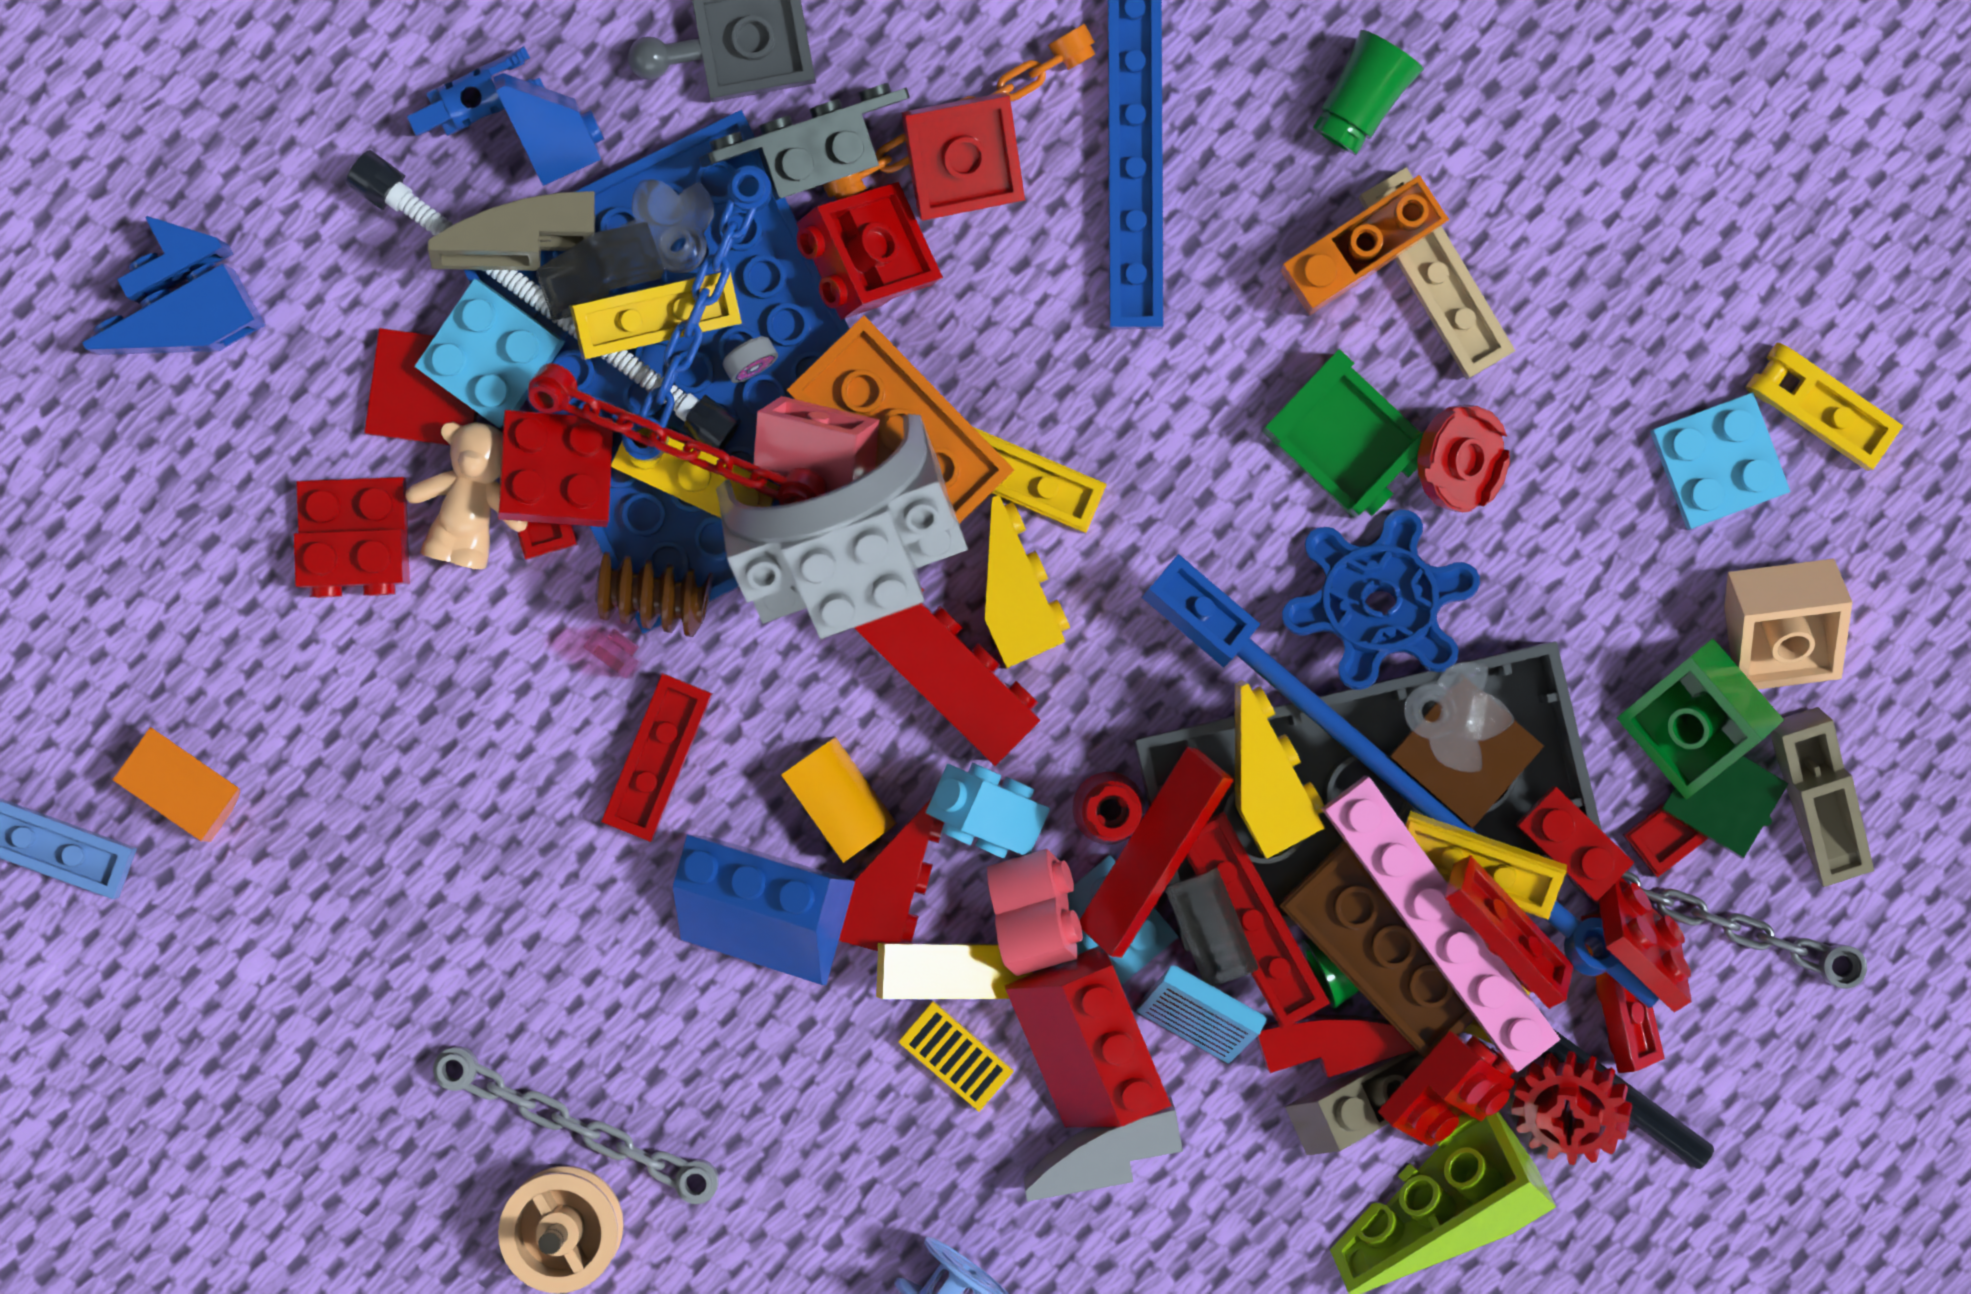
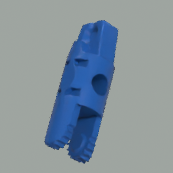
(448, 102)

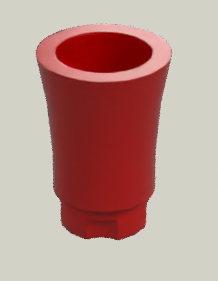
(1091, 796)

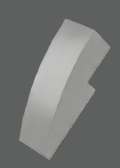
(1103, 1156)

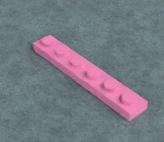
(1453, 945)

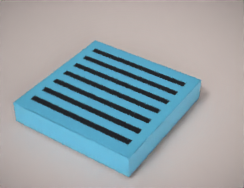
(1201, 1014)

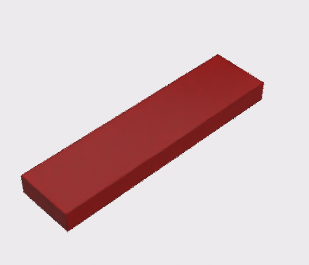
(1155, 852)
(1283, 970)

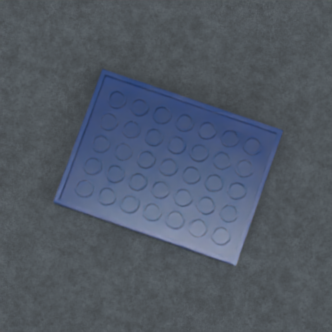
(775, 300)

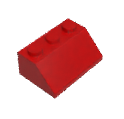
(1088, 1043)

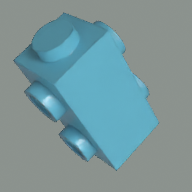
(979, 807)

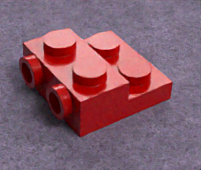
(867, 250)
(352, 536)
(1450, 1081)

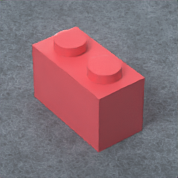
(815, 438)

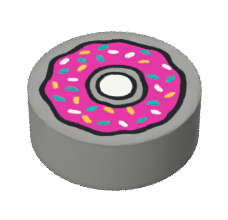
(749, 359)

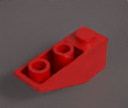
(887, 886)

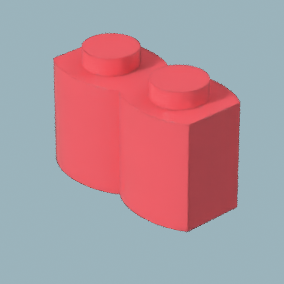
(1033, 912)

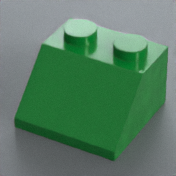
(1700, 719)

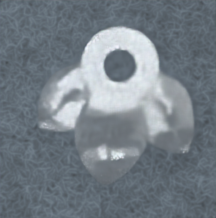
(674, 218)
(1464, 717)

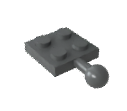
(743, 45)

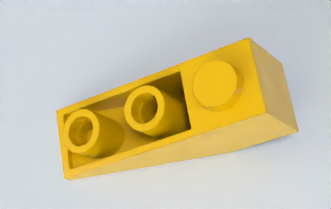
(1015, 603)
(1266, 786)

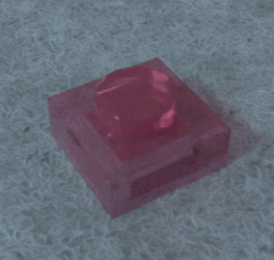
(615, 651)

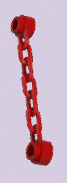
(556, 386)

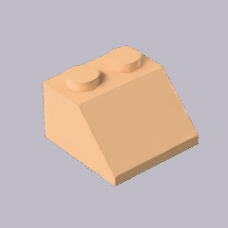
(1788, 623)

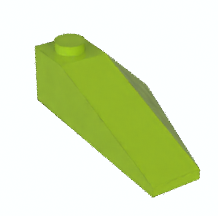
(1460, 1199)

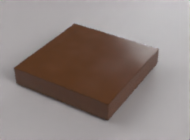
(1468, 793)

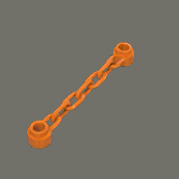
(1070, 48)

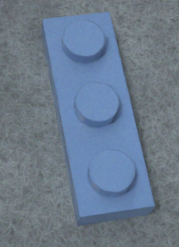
(63, 850)

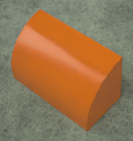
(178, 786)

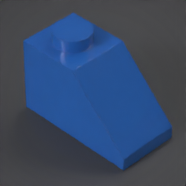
(550, 128)

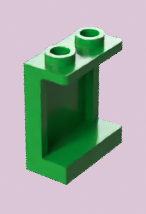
(1346, 437)

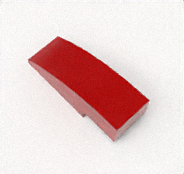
(1337, 1041)

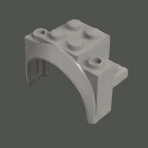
(850, 549)

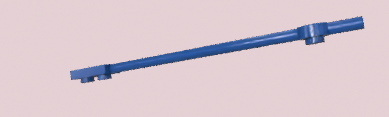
(1225, 631)

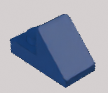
(183, 253)

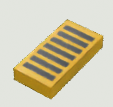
(956, 1056)

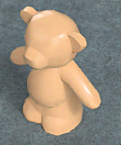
(471, 490)

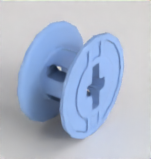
(962, 1274)

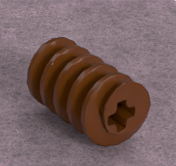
(651, 595)

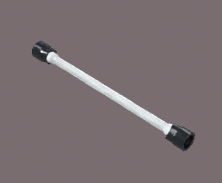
(384, 186)

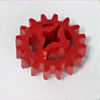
(1571, 1108)

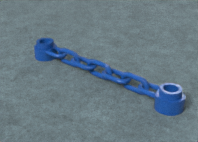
(750, 205)

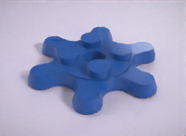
(1389, 567)

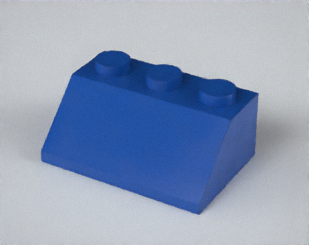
(760, 907)

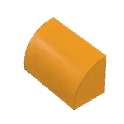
(839, 799)

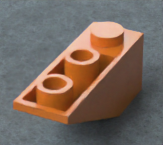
(1363, 245)

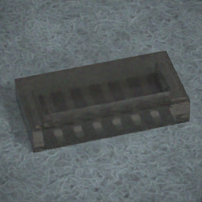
(1211, 928)

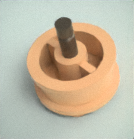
(561, 1229)

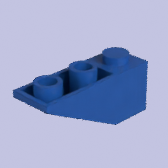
(194, 318)

